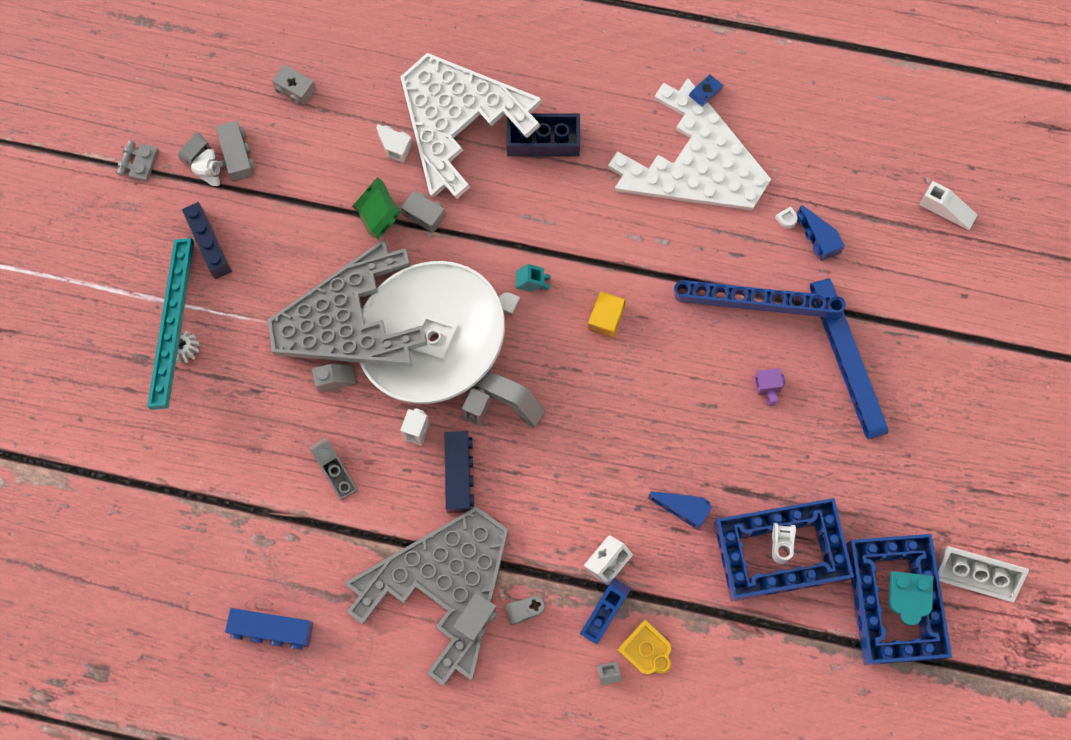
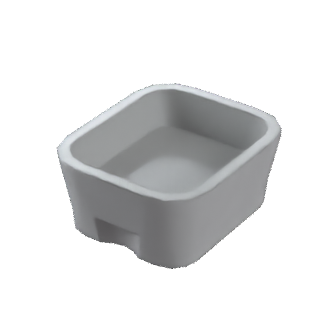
(193, 149)

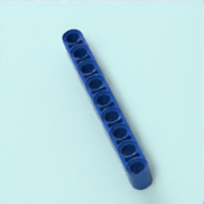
(767, 294)
(851, 366)

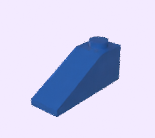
(685, 507)
(605, 611)

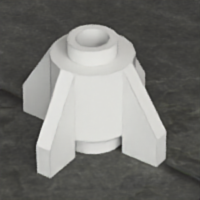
(207, 167)

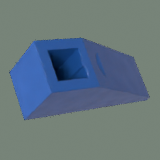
(823, 236)

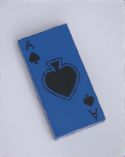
(706, 90)

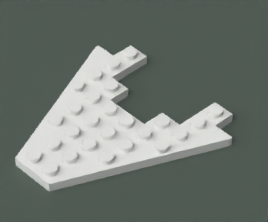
(445, 101)
(709, 169)

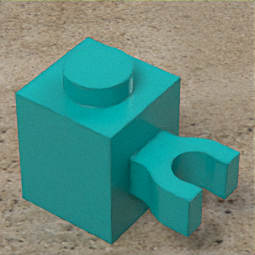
(531, 278)

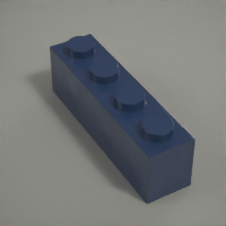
(206, 240)
(458, 472)

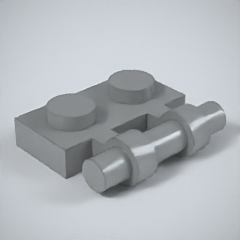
(142, 164)

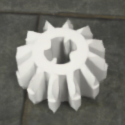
(189, 348)

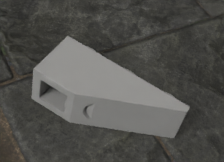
(333, 468)

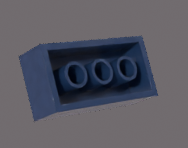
(555, 137)

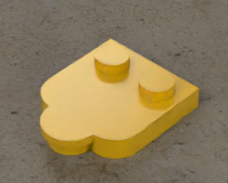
(647, 650)

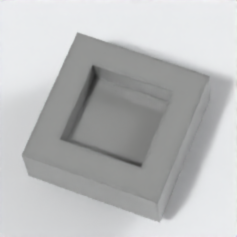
(609, 673)

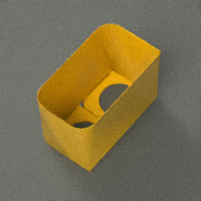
(606, 314)

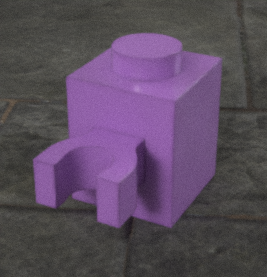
(769, 383)

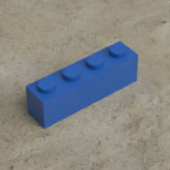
(269, 627)

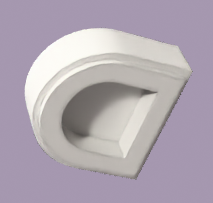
(787, 218)
(509, 302)

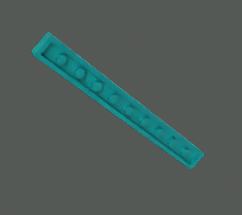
(170, 324)

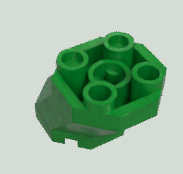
(377, 209)

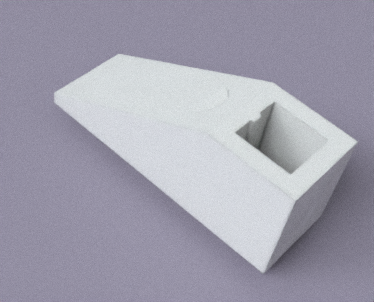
(948, 205)

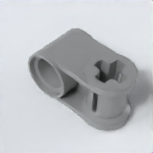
(520, 610)

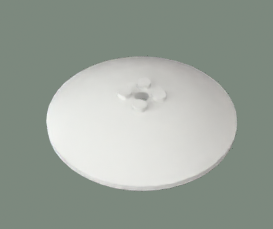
(449, 303)

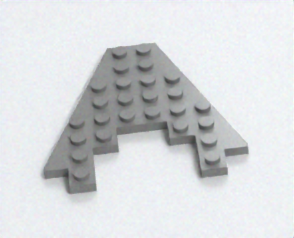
(331, 320)
(448, 569)

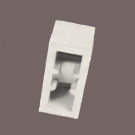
(415, 427)
(608, 560)

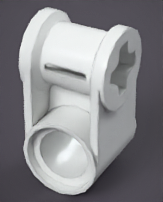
(783, 538)

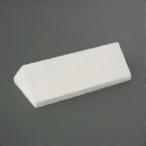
(980, 573)

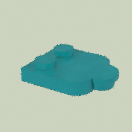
(910, 596)

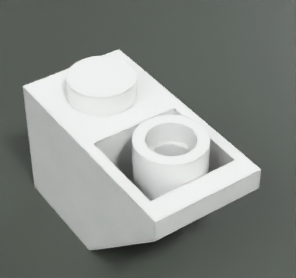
(396, 144)

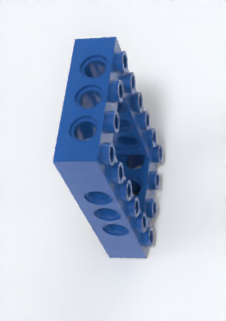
(830, 536)
(933, 627)

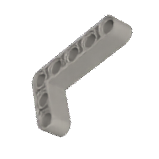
(514, 395)

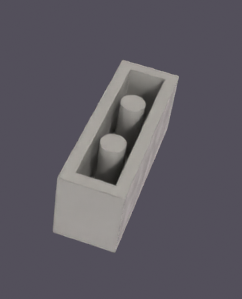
(235, 150)

